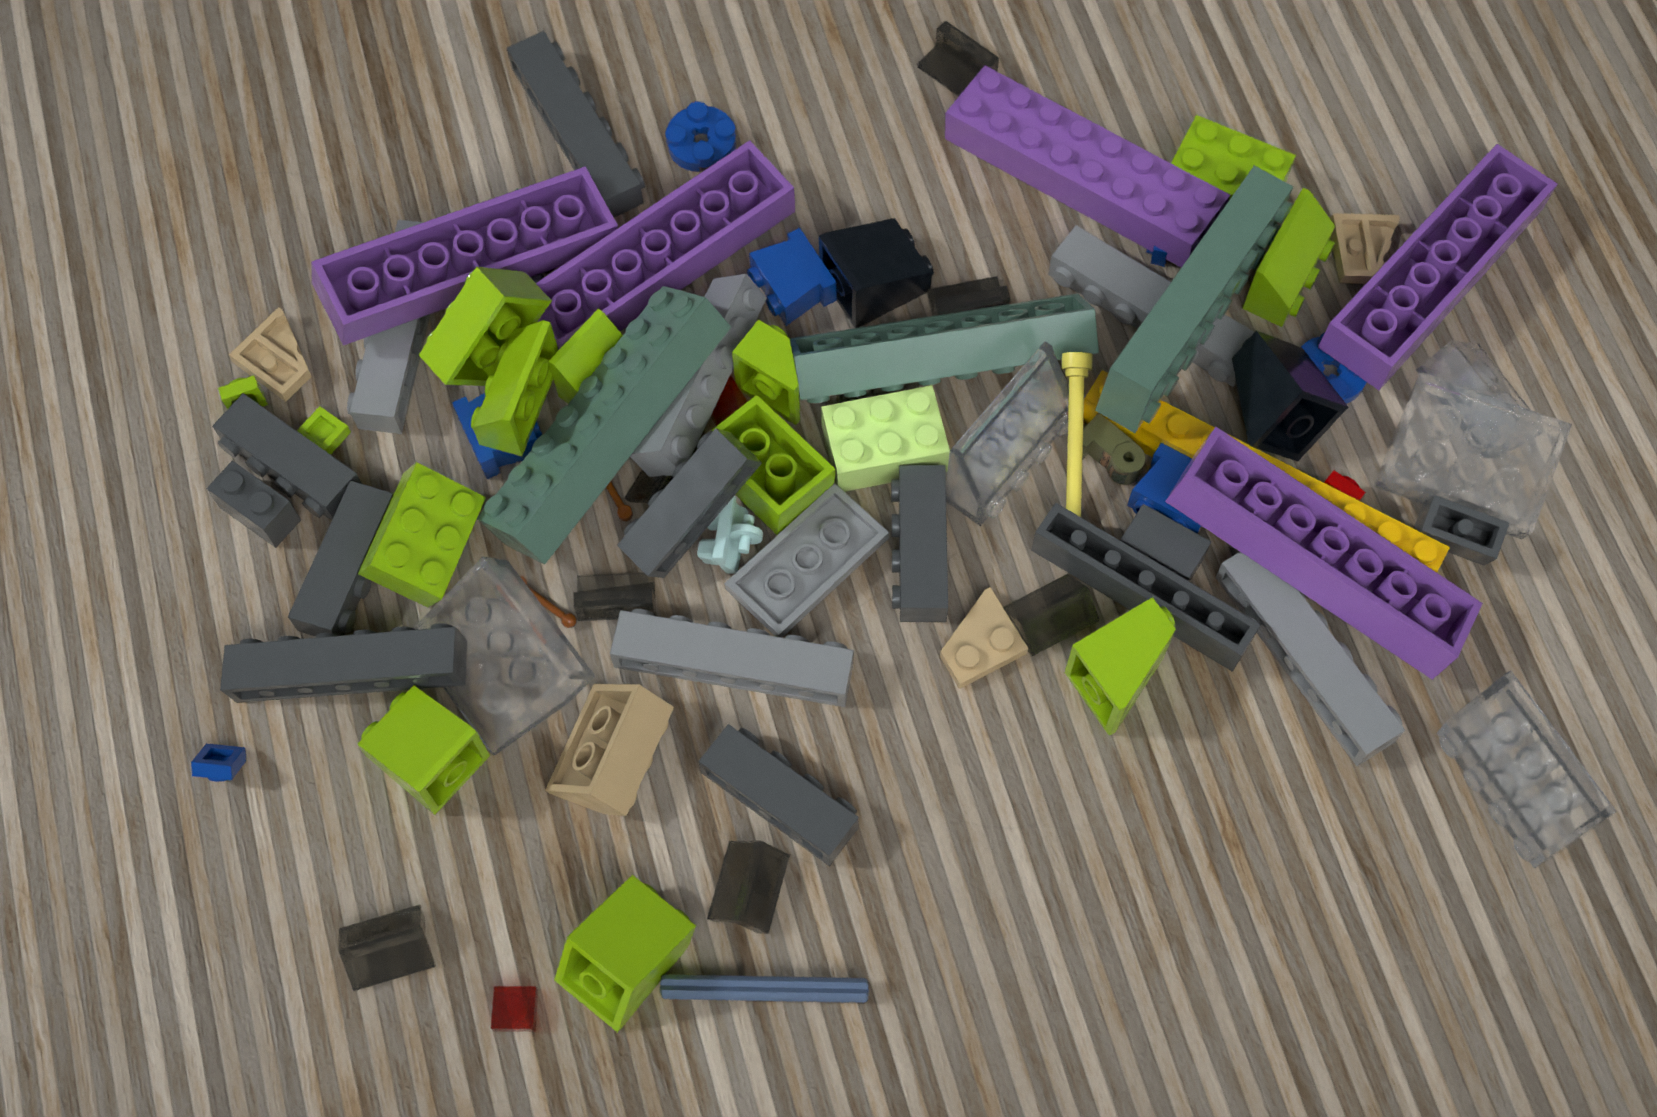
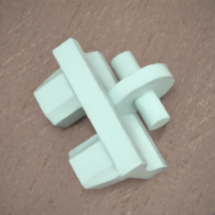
(733, 537)

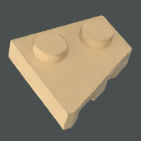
(1361, 244)
(273, 356)
(982, 642)

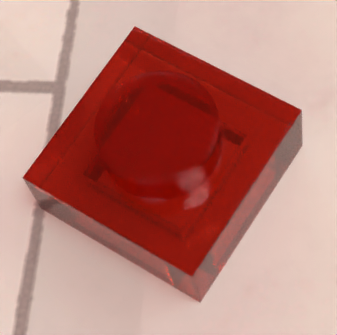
(728, 402)
(514, 1009)

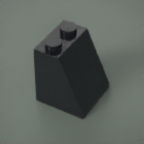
(874, 268)
(1283, 396)

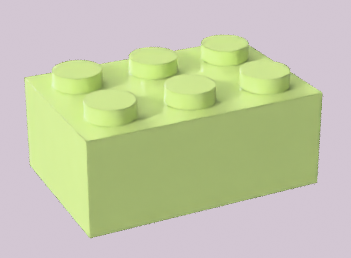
(881, 432)

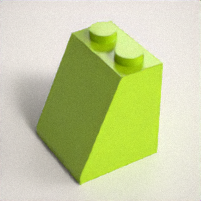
(1119, 660)
(424, 748)
(623, 951)

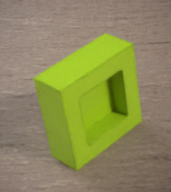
(248, 386)
(324, 430)

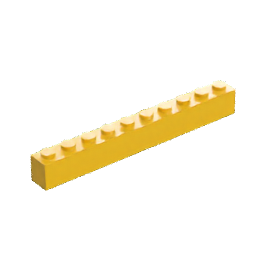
(1188, 433)

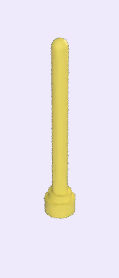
(1076, 369)

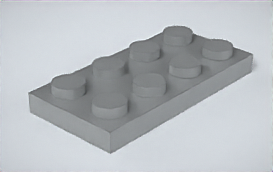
(806, 561)

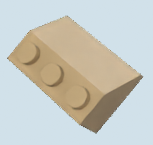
(610, 748)

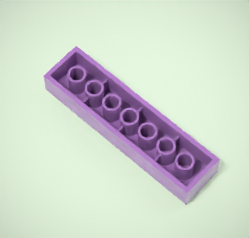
(1083, 165)
(669, 242)
(428, 263)
(1436, 266)
(1325, 554)

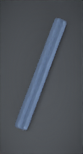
(764, 988)

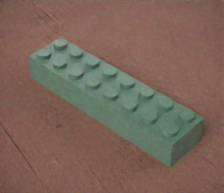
(1194, 301)
(940, 347)
(604, 423)

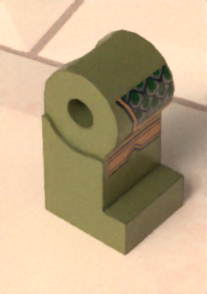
(1113, 450)

